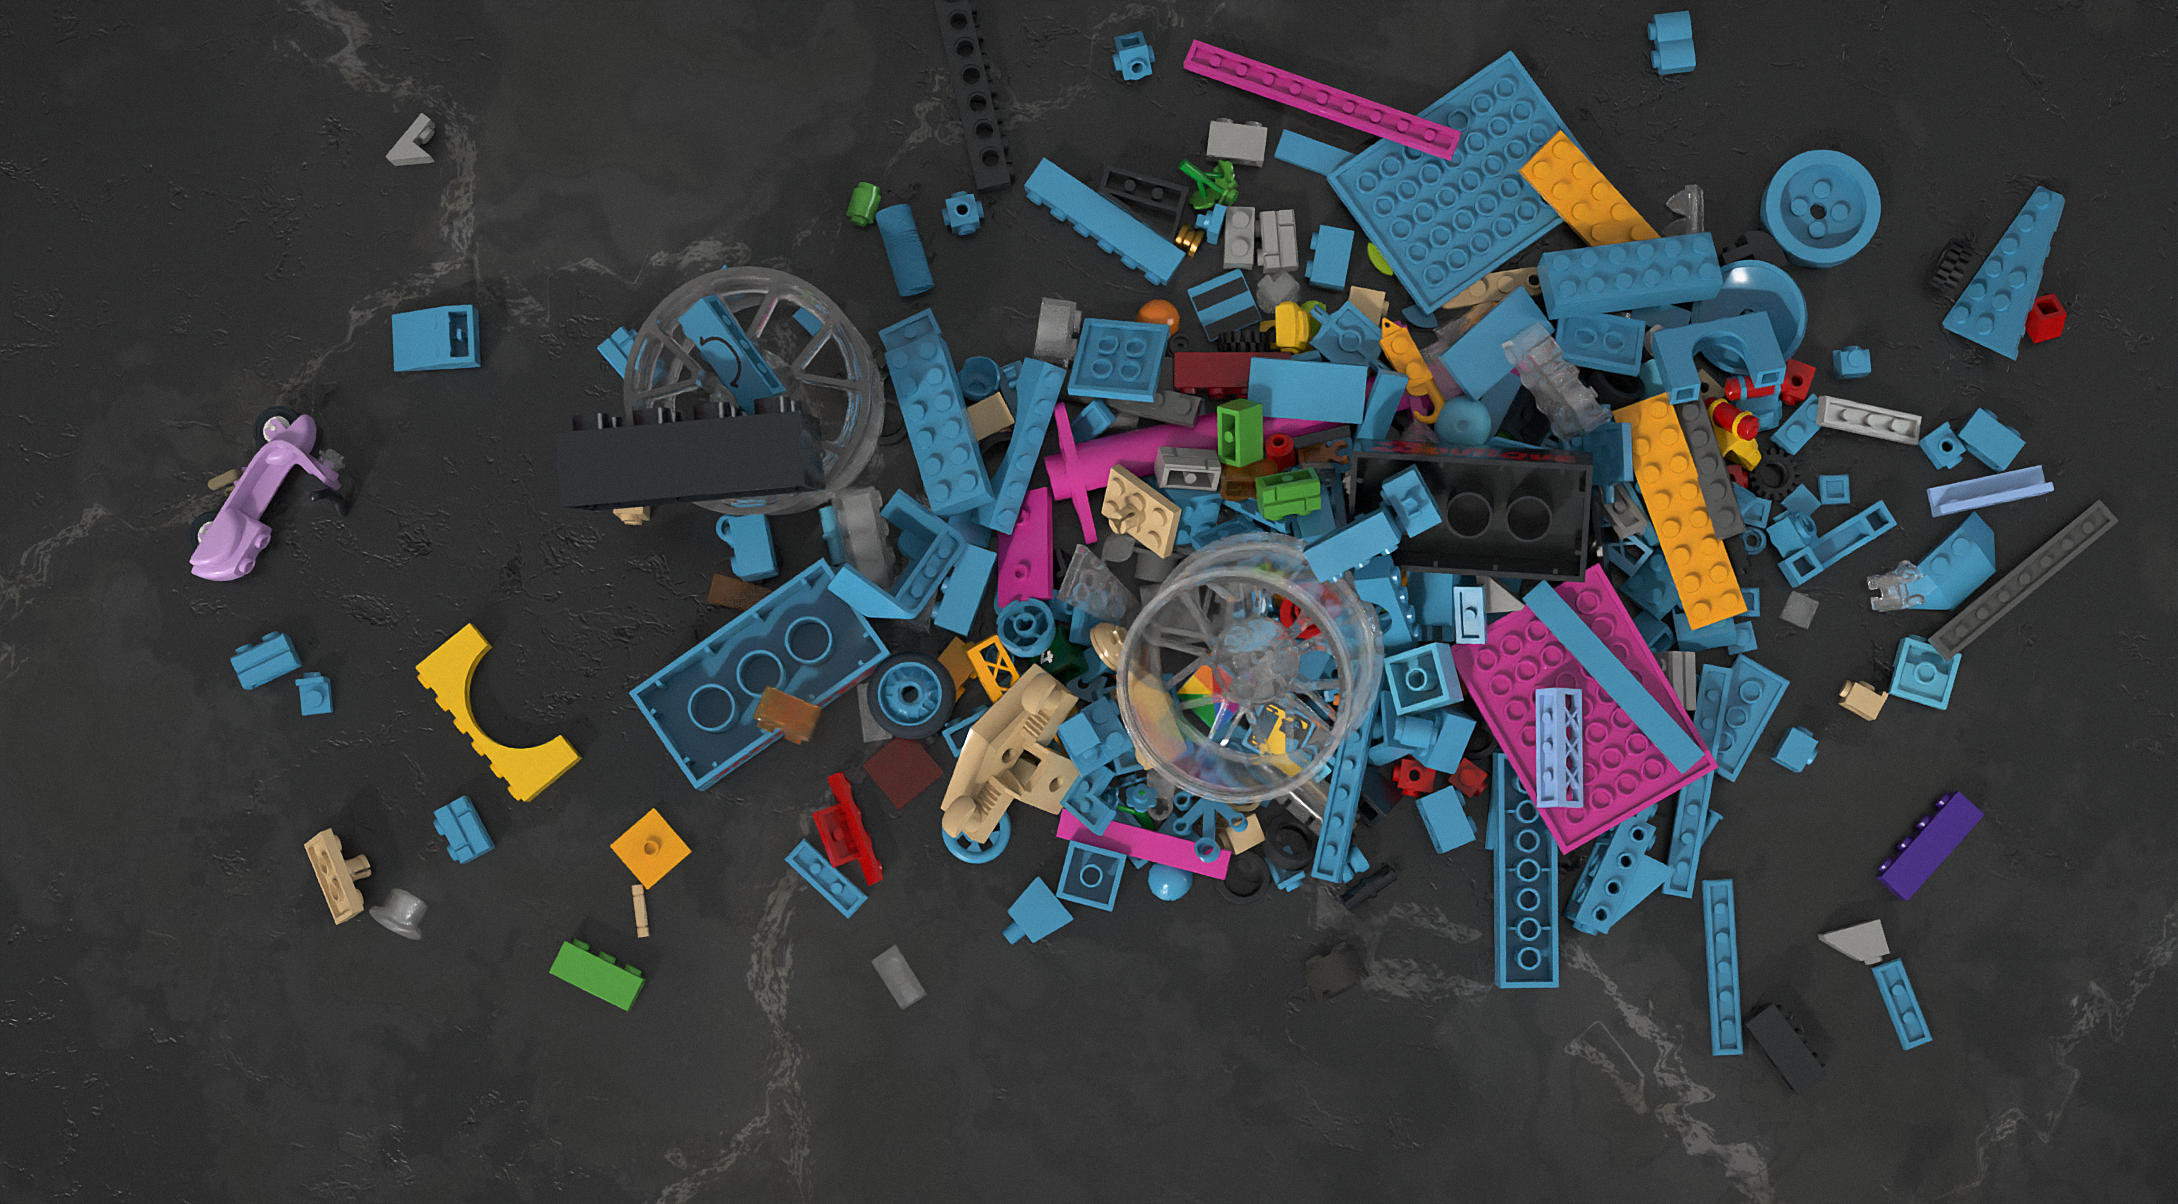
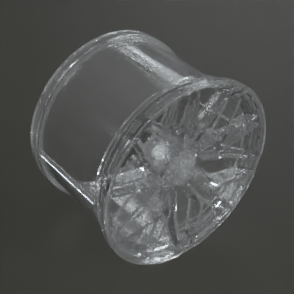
(1253, 665)

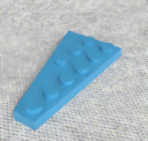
(2006, 285)

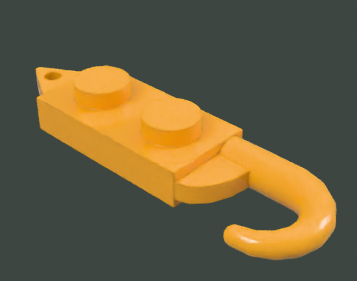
(1406, 359)

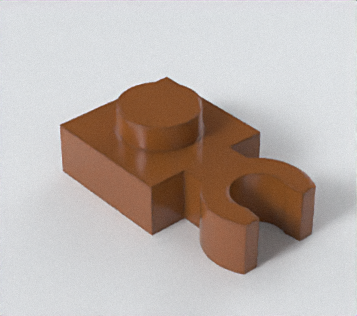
(1322, 453)

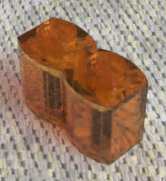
(1240, 483)

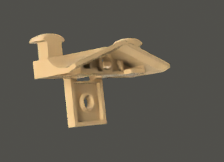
(983, 778)

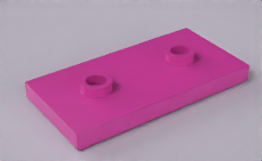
(1027, 553)

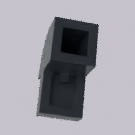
(1755, 246)

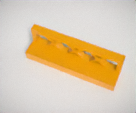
(982, 671)

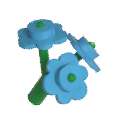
(1137, 797)

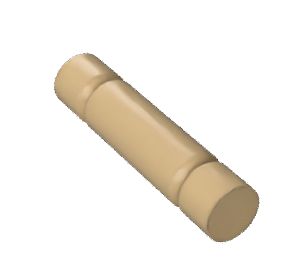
(640, 910)

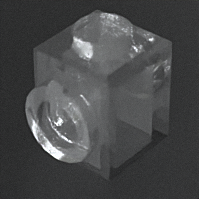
(1277, 289)

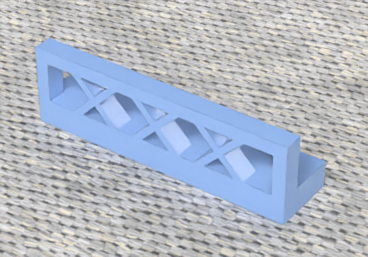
(1988, 491)
(1554, 747)

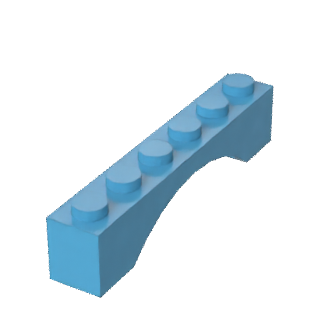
(1036, 398)

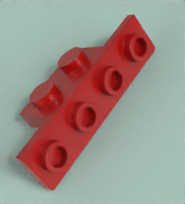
(844, 832)

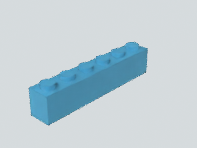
(1104, 222)

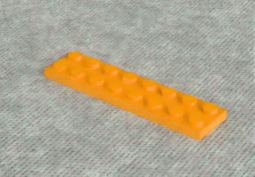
(1680, 513)

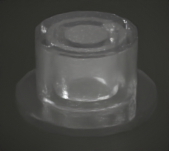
(401, 913)

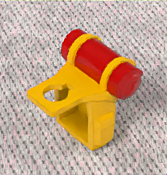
(1735, 432)

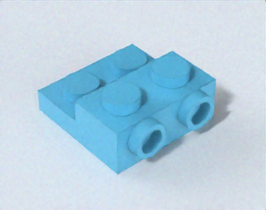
(1923, 673)

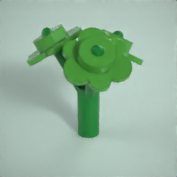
(1223, 186)

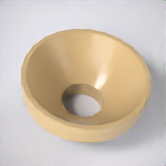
(1107, 642)

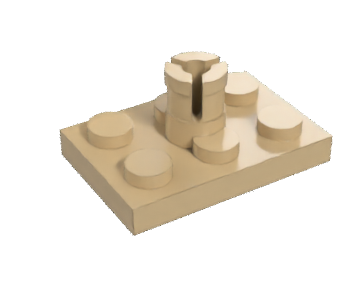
(1140, 511)
(337, 875)

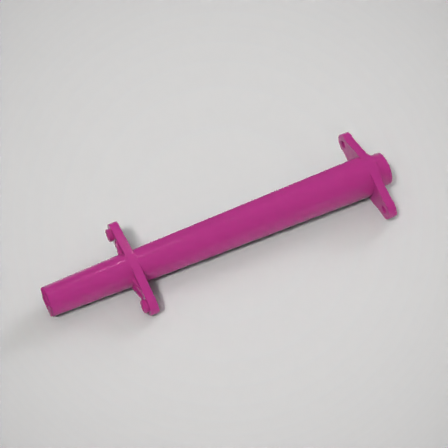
(1088, 463)

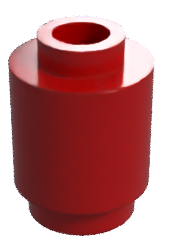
(1281, 450)

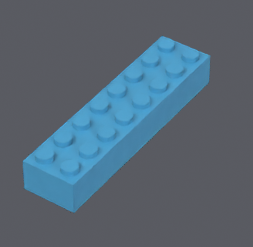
(1523, 886)

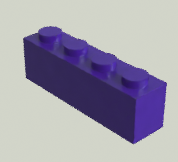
(1929, 845)

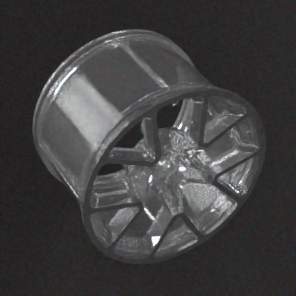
(664, 349)

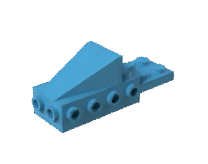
(1616, 875)

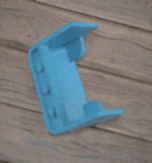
(932, 551)

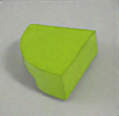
(1378, 261)

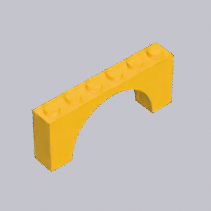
(450, 676)

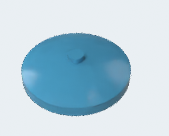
(1755, 288)

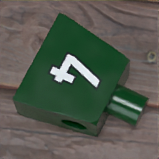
(1062, 658)

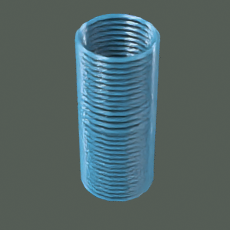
(907, 256)

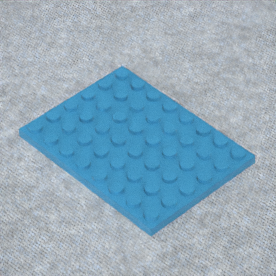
(1463, 217)

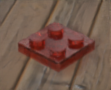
(903, 770)

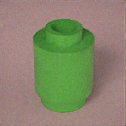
(863, 204)

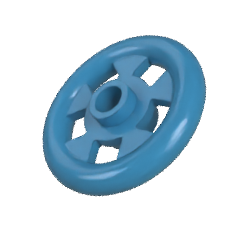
(973, 853)

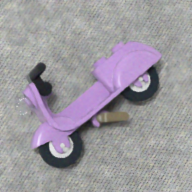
(230, 539)

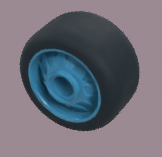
(934, 700)

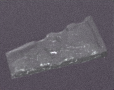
(1097, 591)

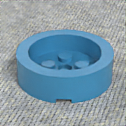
(1825, 180)

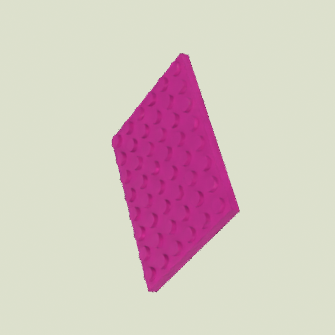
(1619, 761)

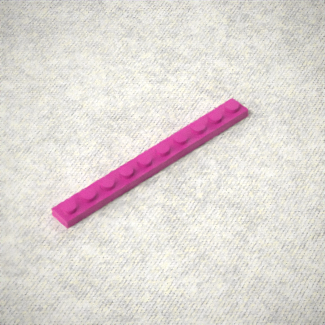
(1322, 100)

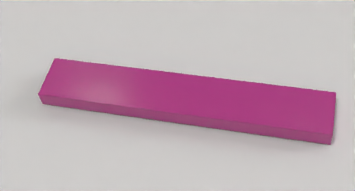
(1145, 845)

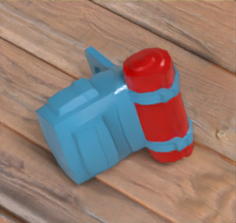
(1762, 402)

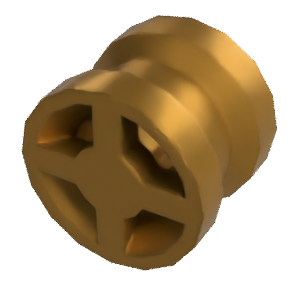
(1189, 239)

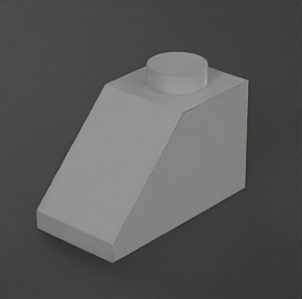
(1859, 941)

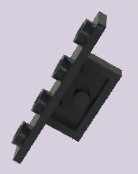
(1524, 420)

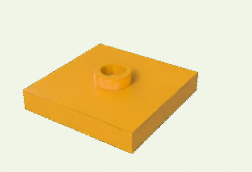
(651, 848)

